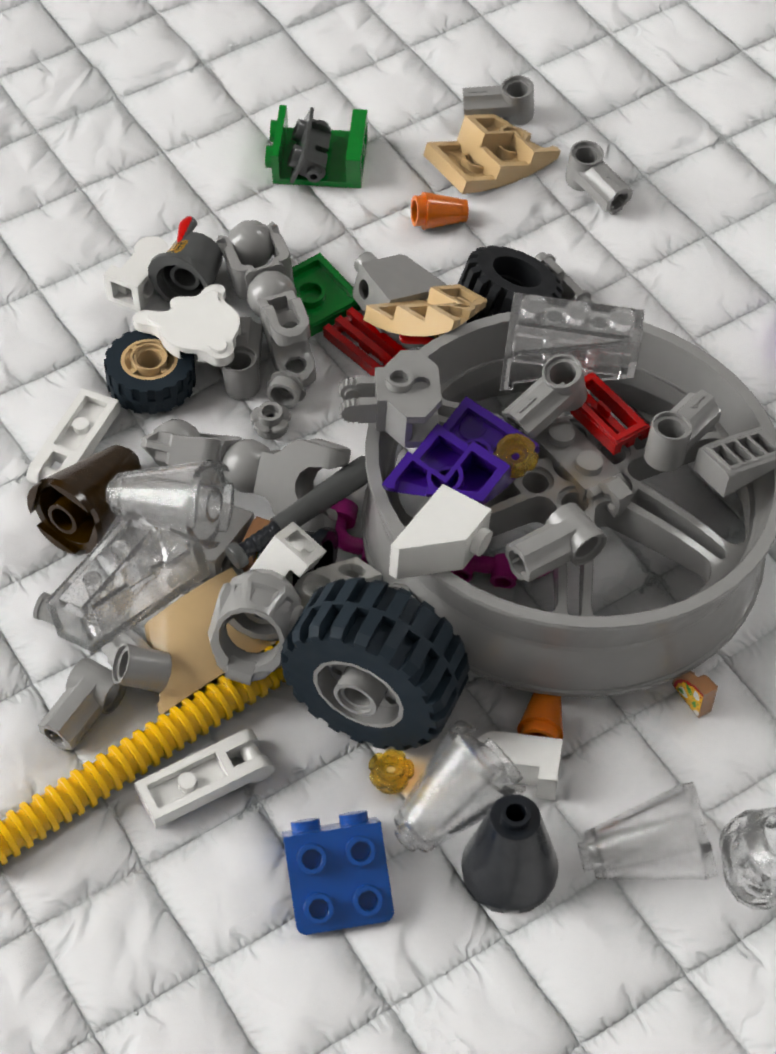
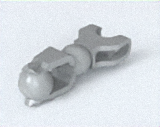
(270, 292)
(274, 474)

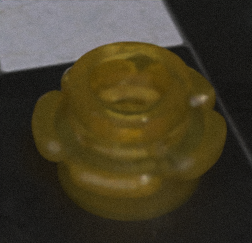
(521, 445)
(391, 782)

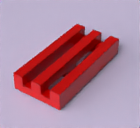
(367, 336)
(601, 424)

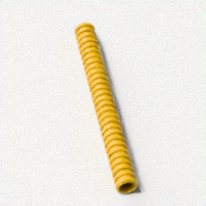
(128, 759)

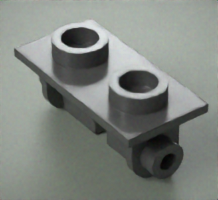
(309, 153)

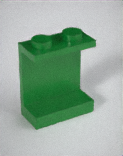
(344, 158)

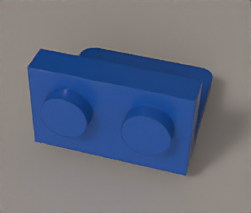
(338, 873)

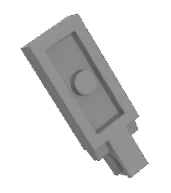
(584, 464)

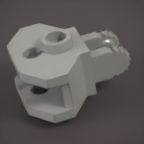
(396, 398)

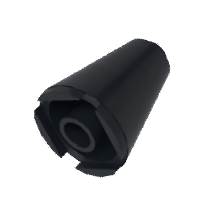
(510, 857)

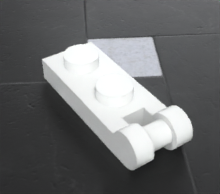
(75, 434)
(203, 777)

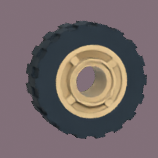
(147, 375)

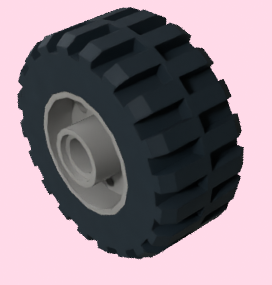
(375, 663)

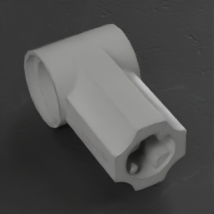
(510, 100)
(591, 174)
(242, 374)
(546, 398)
(678, 430)
(563, 538)
(137, 664)
(86, 697)

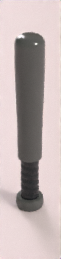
(316, 501)

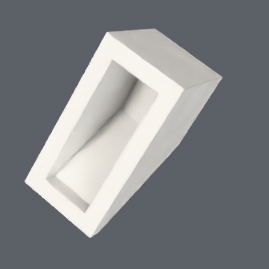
(441, 536)

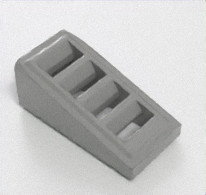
(726, 479)

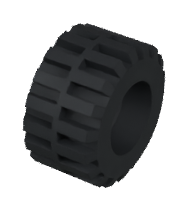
(502, 271)

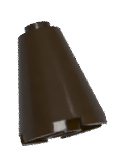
(75, 502)

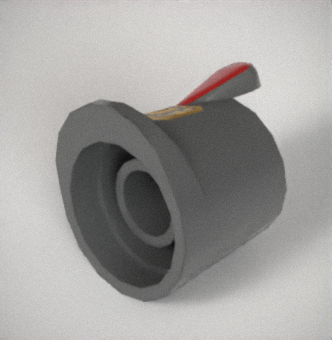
(187, 265)

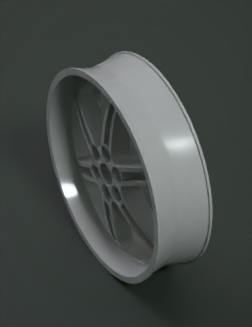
(589, 652)

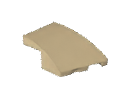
(488, 154)
(442, 312)
(183, 633)

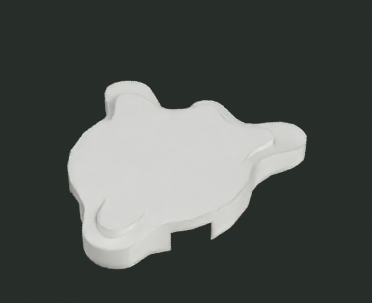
(195, 326)

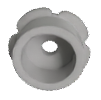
(285, 388)
(271, 427)

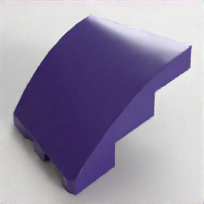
(458, 457)

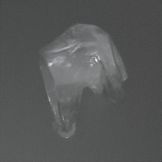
(750, 857)

